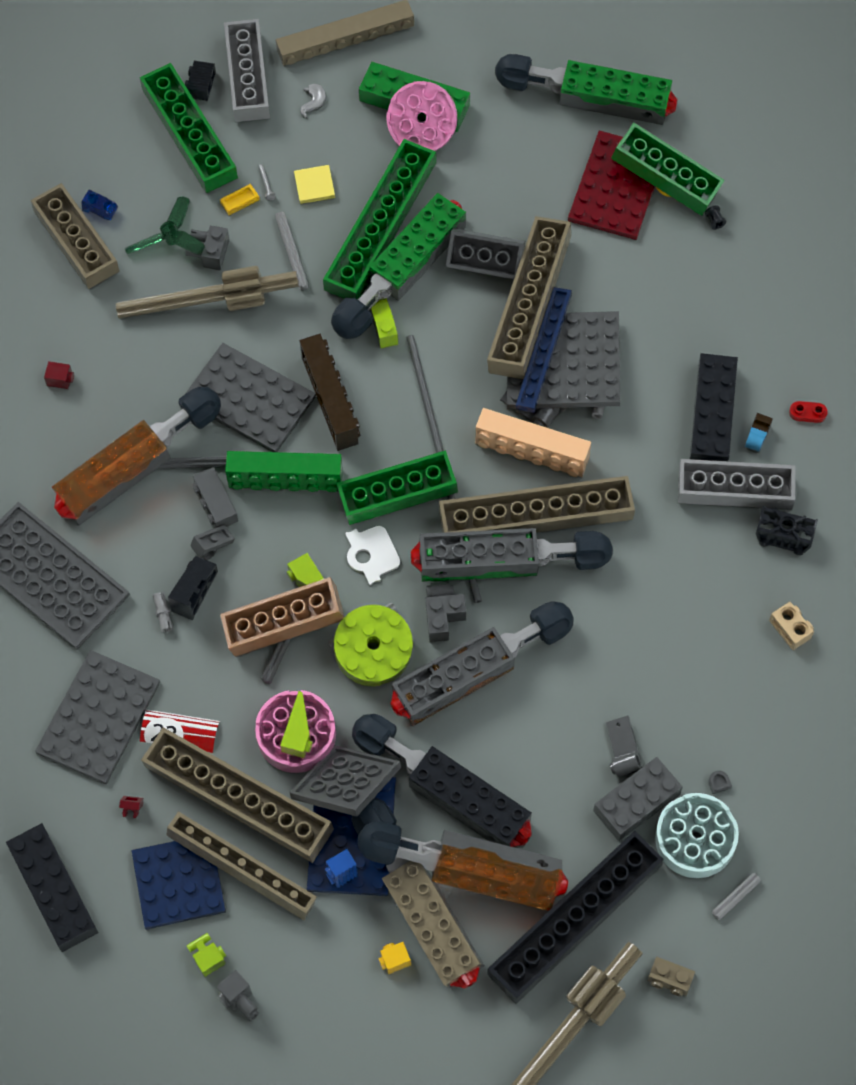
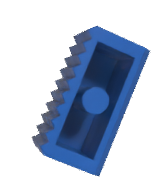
(341, 868)

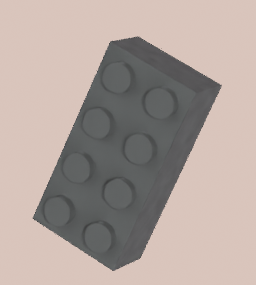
(484, 253)
(637, 798)

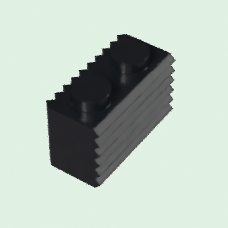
(200, 79)

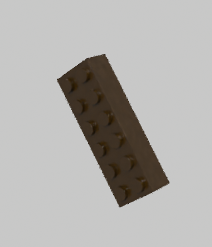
(330, 392)

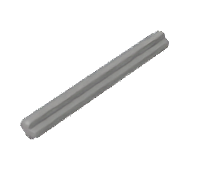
(291, 249)

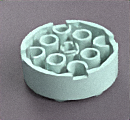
(682, 850)

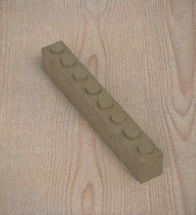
(345, 32)
(241, 865)

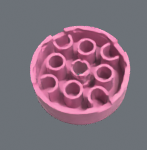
(273, 722)

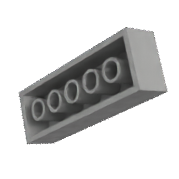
(246, 70)
(736, 484)

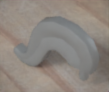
(318, 100)

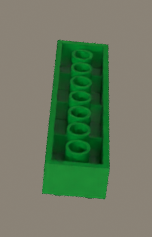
(188, 128)

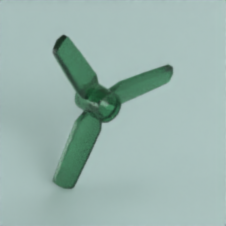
(170, 232)

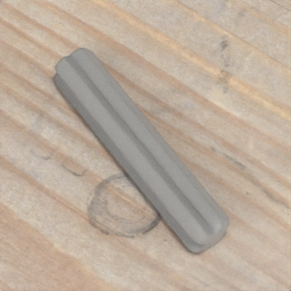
(736, 896)

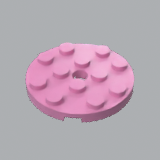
(425, 98)

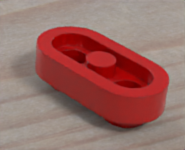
(808, 412)

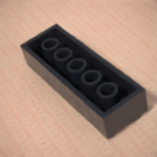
(713, 408)
(52, 887)

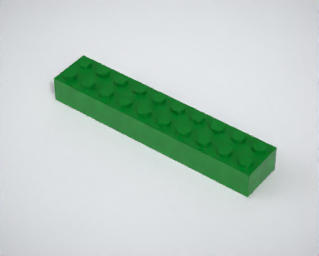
(380, 219)

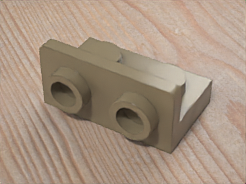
(671, 976)

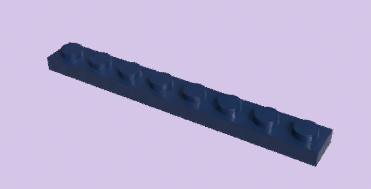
(543, 350)

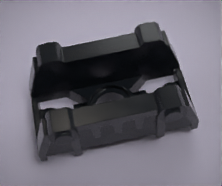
(783, 537)

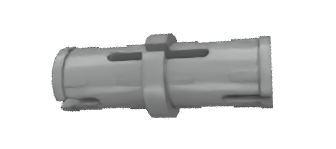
(162, 612)

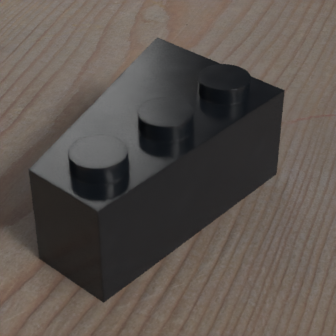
(192, 587)

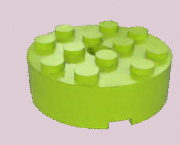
(367, 626)

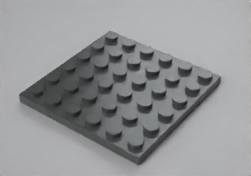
(582, 366)

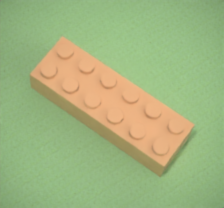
(532, 443)

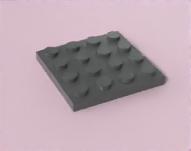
(345, 780)

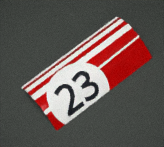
(193, 729)

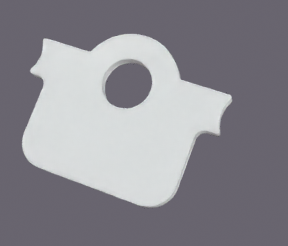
(381, 549)

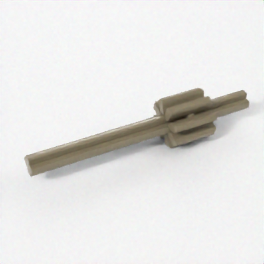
(240, 289)
(594, 1000)

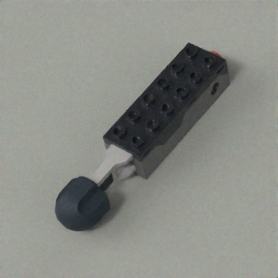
(449, 785)

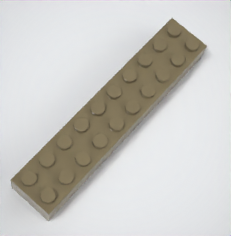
(529, 297)
(542, 507)
(238, 794)

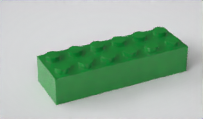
(383, 82)
(667, 169)
(283, 471)
(397, 487)

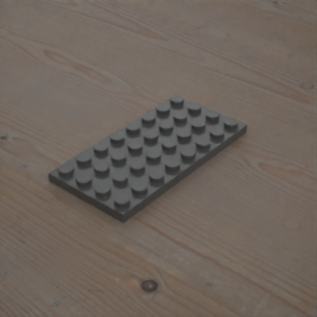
(54, 577)

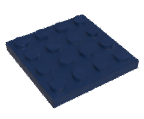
(175, 885)

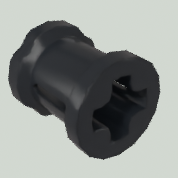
(715, 217)

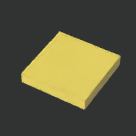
(314, 184)

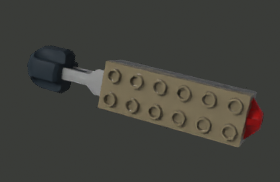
(426, 910)

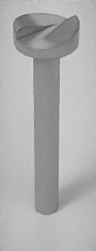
(269, 195)

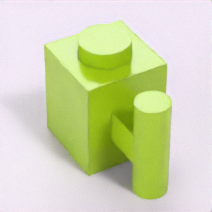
(208, 957)

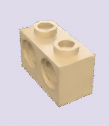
(787, 628)

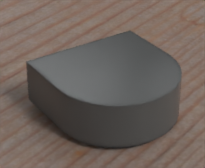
(719, 782)

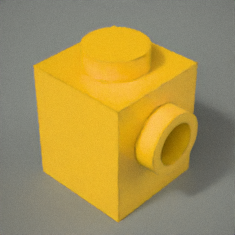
(394, 957)

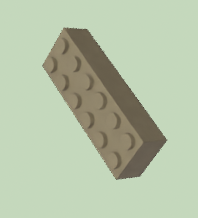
(75, 236)

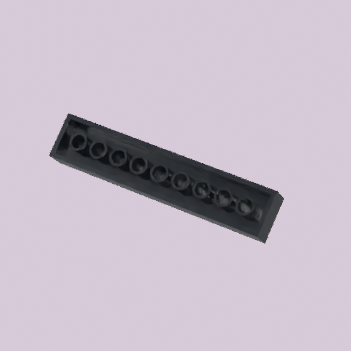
(575, 917)

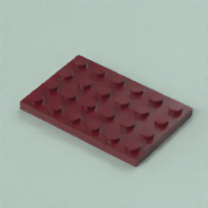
(609, 193)

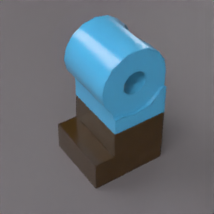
(758, 432)

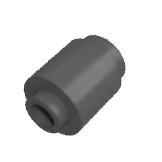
(439, 589)

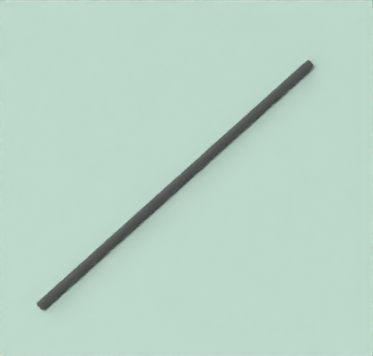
(434, 430)

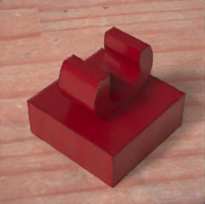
(131, 803)

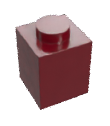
(58, 375)

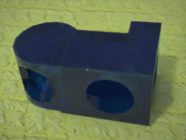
(99, 205)

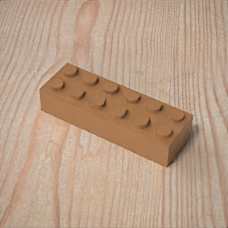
(282, 617)

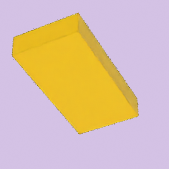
(239, 199)

